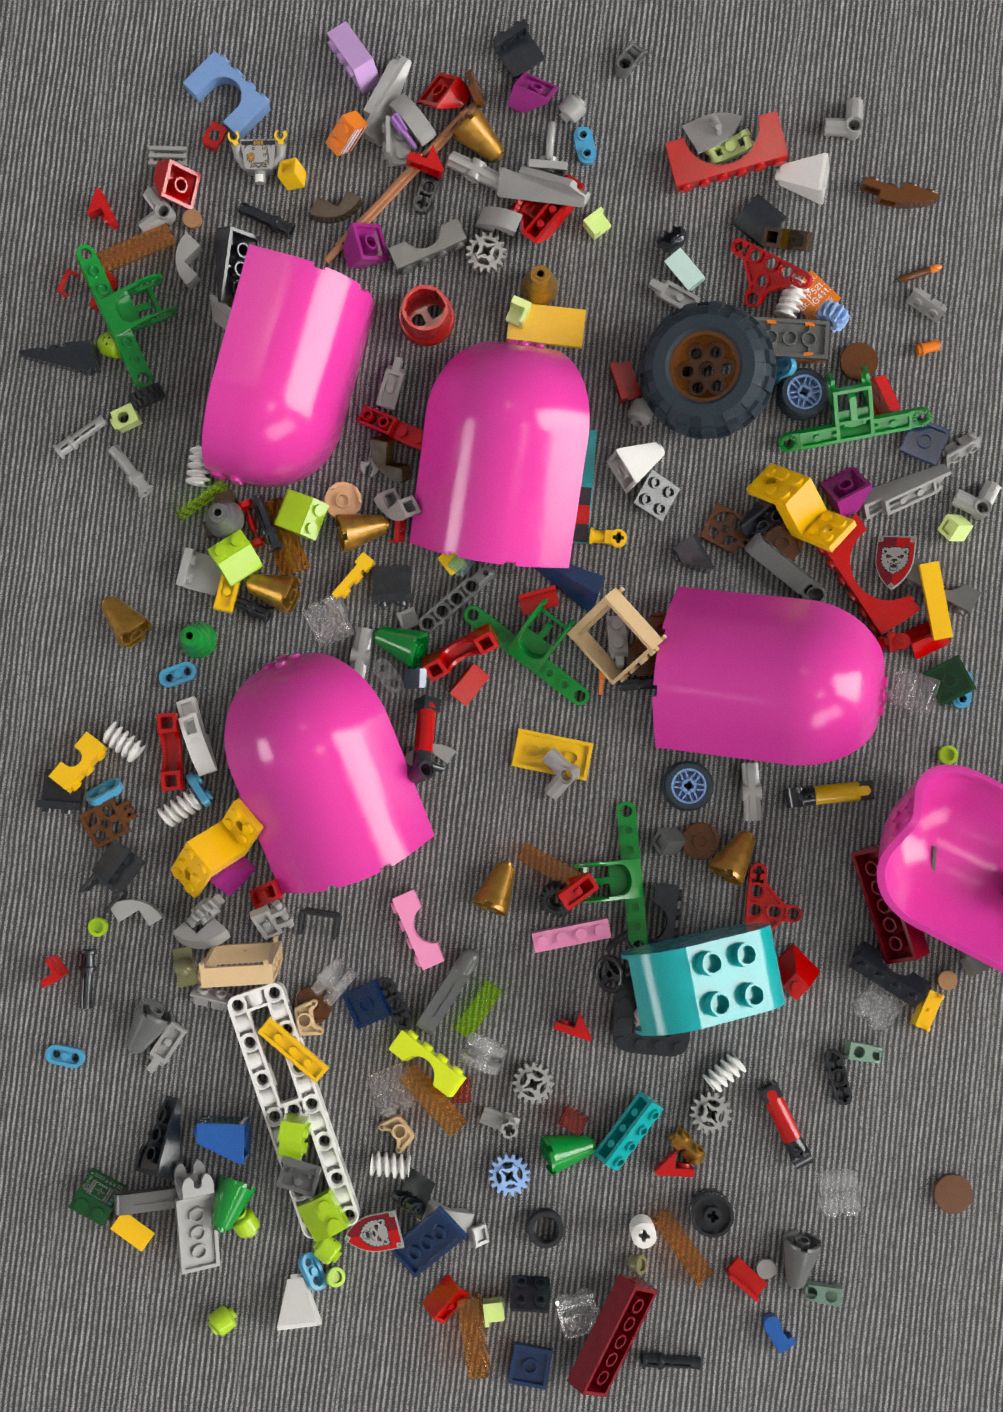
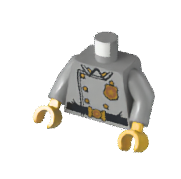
(259, 156)

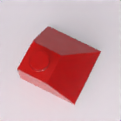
(445, 92)
(176, 183)
(796, 972)

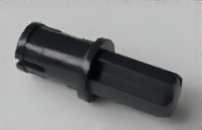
(637, 684)

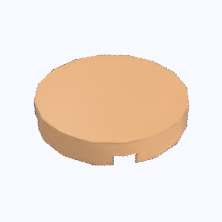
(343, 499)

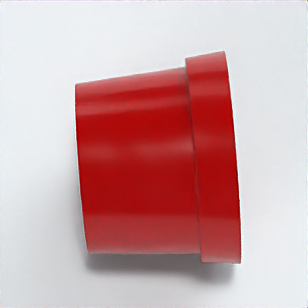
(418, 302)

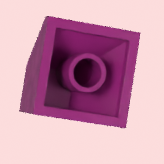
(530, 93)
(365, 246)
(846, 491)
(233, 876)

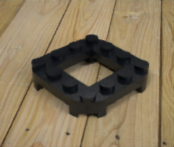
(634, 1043)

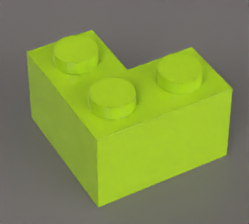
(292, 1136)

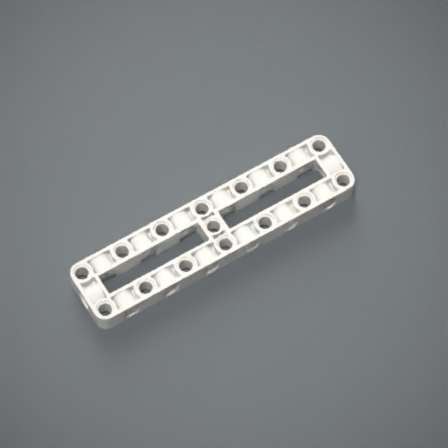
(306, 1088)

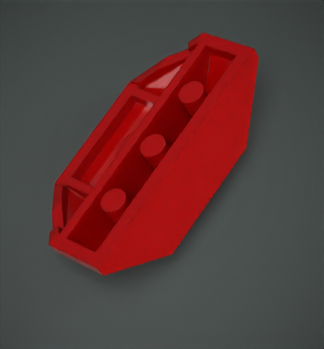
(542, 219)

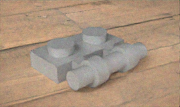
(266, 920)

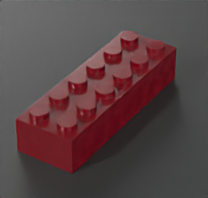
(896, 937)
(612, 1335)

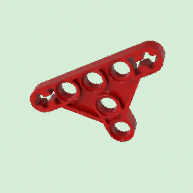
(774, 276)
(766, 900)

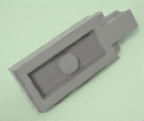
(672, 293)
(391, 385)
(617, 639)
(166, 1046)

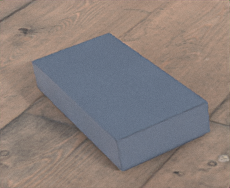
(415, 678)

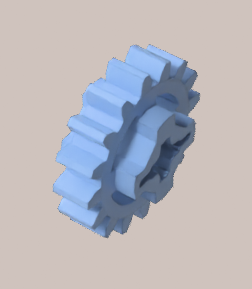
(502, 1169)

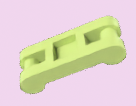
(731, 148)

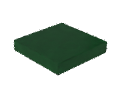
(954, 680)

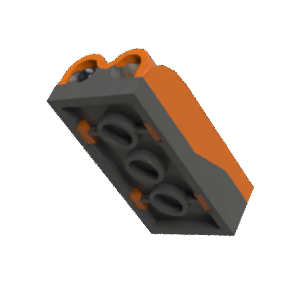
(798, 338)

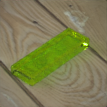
(201, 500)
(478, 1009)

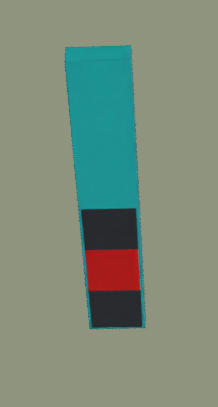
(582, 524)

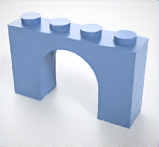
(217, 72)

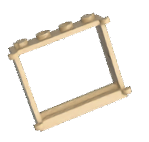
(631, 618)
(238, 975)

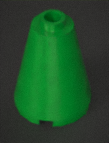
(197, 639)
(403, 644)
(565, 1150)
(229, 1202)

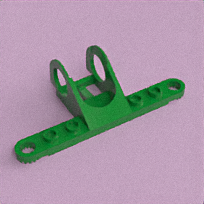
(121, 314)
(853, 422)
(533, 650)
(625, 876)

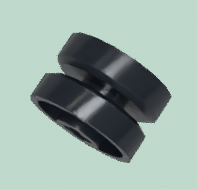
(710, 1224)

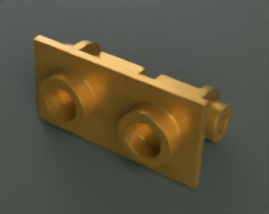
(693, 1152)

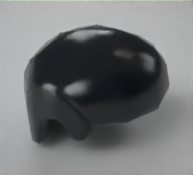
(672, 240)

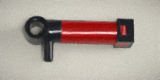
(422, 765)
(785, 1124)

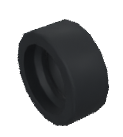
(545, 1243)

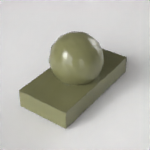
(185, 966)

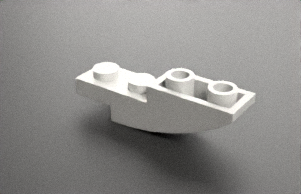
(195, 736)

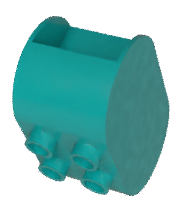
(705, 978)

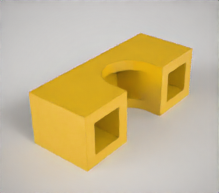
(91, 752)

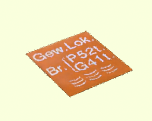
(817, 294)

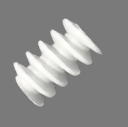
(789, 301)
(198, 471)
(122, 742)
(180, 808)
(724, 1072)
(390, 1165)
(642, 1231)

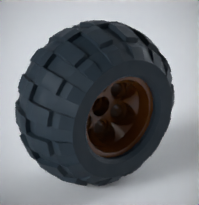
(670, 352)

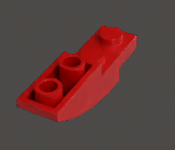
(391, 427)

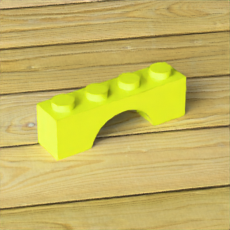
(446, 1077)

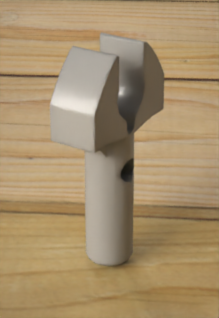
(363, 465)

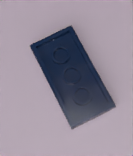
(429, 1241)

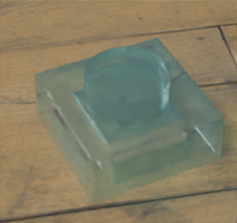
(460, 565)

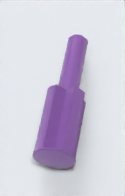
(402, 129)

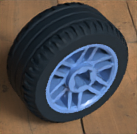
(809, 384)
(699, 779)

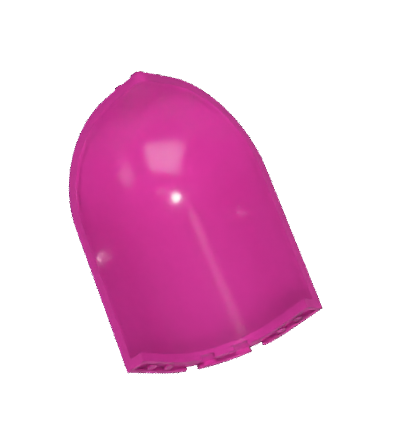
(284, 370)
(503, 456)
(765, 678)
(322, 773)
(963, 897)

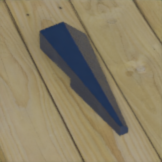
(576, 583)

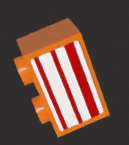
(346, 133)

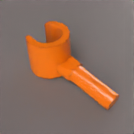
(601, 682)

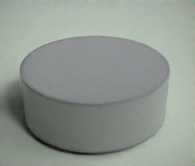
(765, 1268)

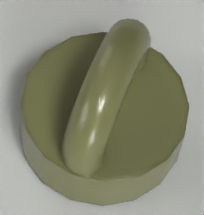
(637, 1264)

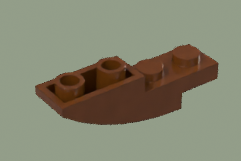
(906, 197)

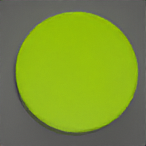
(947, 754)
(98, 926)
(335, 1277)

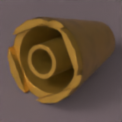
(479, 137)
(539, 286)
(359, 529)
(275, 590)
(125, 622)
(734, 858)
(496, 889)

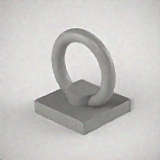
(548, 162)

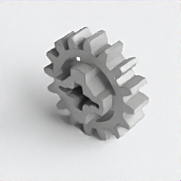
(492, 249)
(205, 910)
(541, 1079)
(717, 1108)

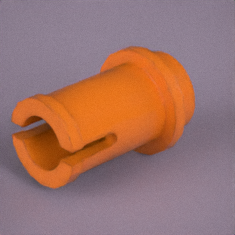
(927, 347)

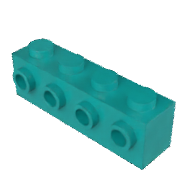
(628, 1131)

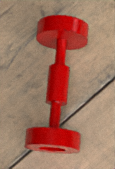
(258, 542)

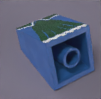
(225, 1136)

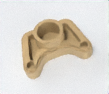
(305, 1019)
(399, 1129)

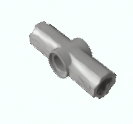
(473, 170)
(361, 652)
(751, 792)

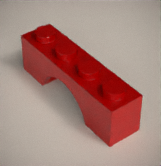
(444, 659)
(172, 753)

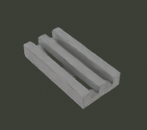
(168, 149)

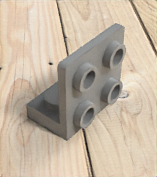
(394, 145)
(198, 573)

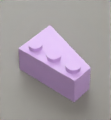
(354, 57)

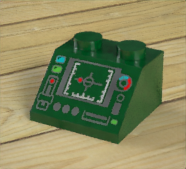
(96, 1196)

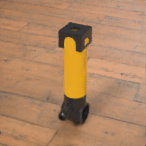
(829, 793)

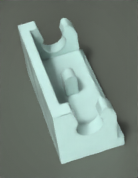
(685, 269)

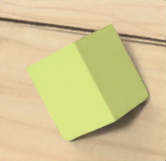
(596, 224)
(518, 311)
(955, 527)
(493, 1310)

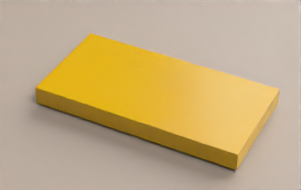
(551, 326)
(533, 746)

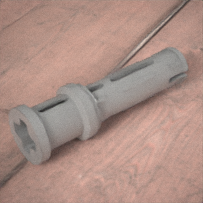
(74, 444)
(134, 477)

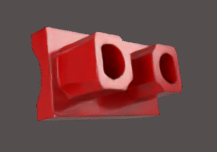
(894, 641)

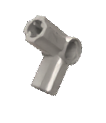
(841, 126)
(159, 206)
(985, 499)
(561, 781)
(505, 1122)

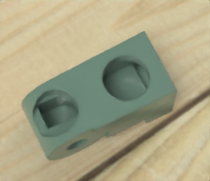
(862, 1052)
(823, 1293)

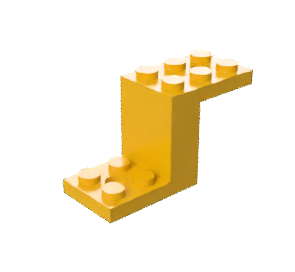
(801, 507)
(216, 848)

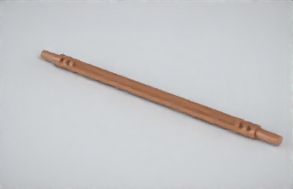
(404, 178)

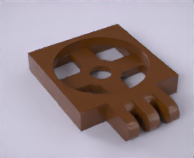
(739, 536)
(121, 814)

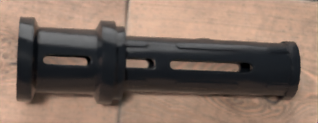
(274, 222)
(268, 532)
(253, 609)
(87, 968)
(659, 1361)

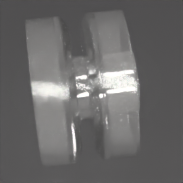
(333, 981)
(483, 1053)

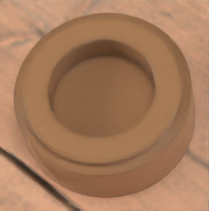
(192, 219)
(946, 980)

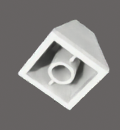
(806, 177)
(634, 462)
(298, 1306)

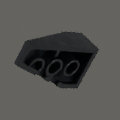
(230, 254)
(75, 356)
(760, 518)
(163, 1146)

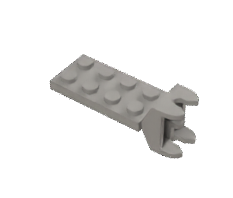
(194, 1210)

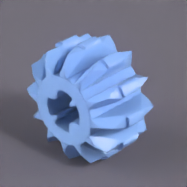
(834, 313)

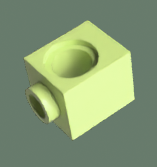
(133, 421)

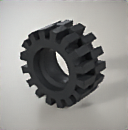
(146, 396)
(549, 904)

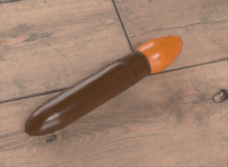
(919, 273)

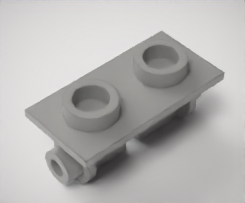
(932, 309)
(967, 445)
(218, 998)

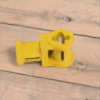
(606, 537)

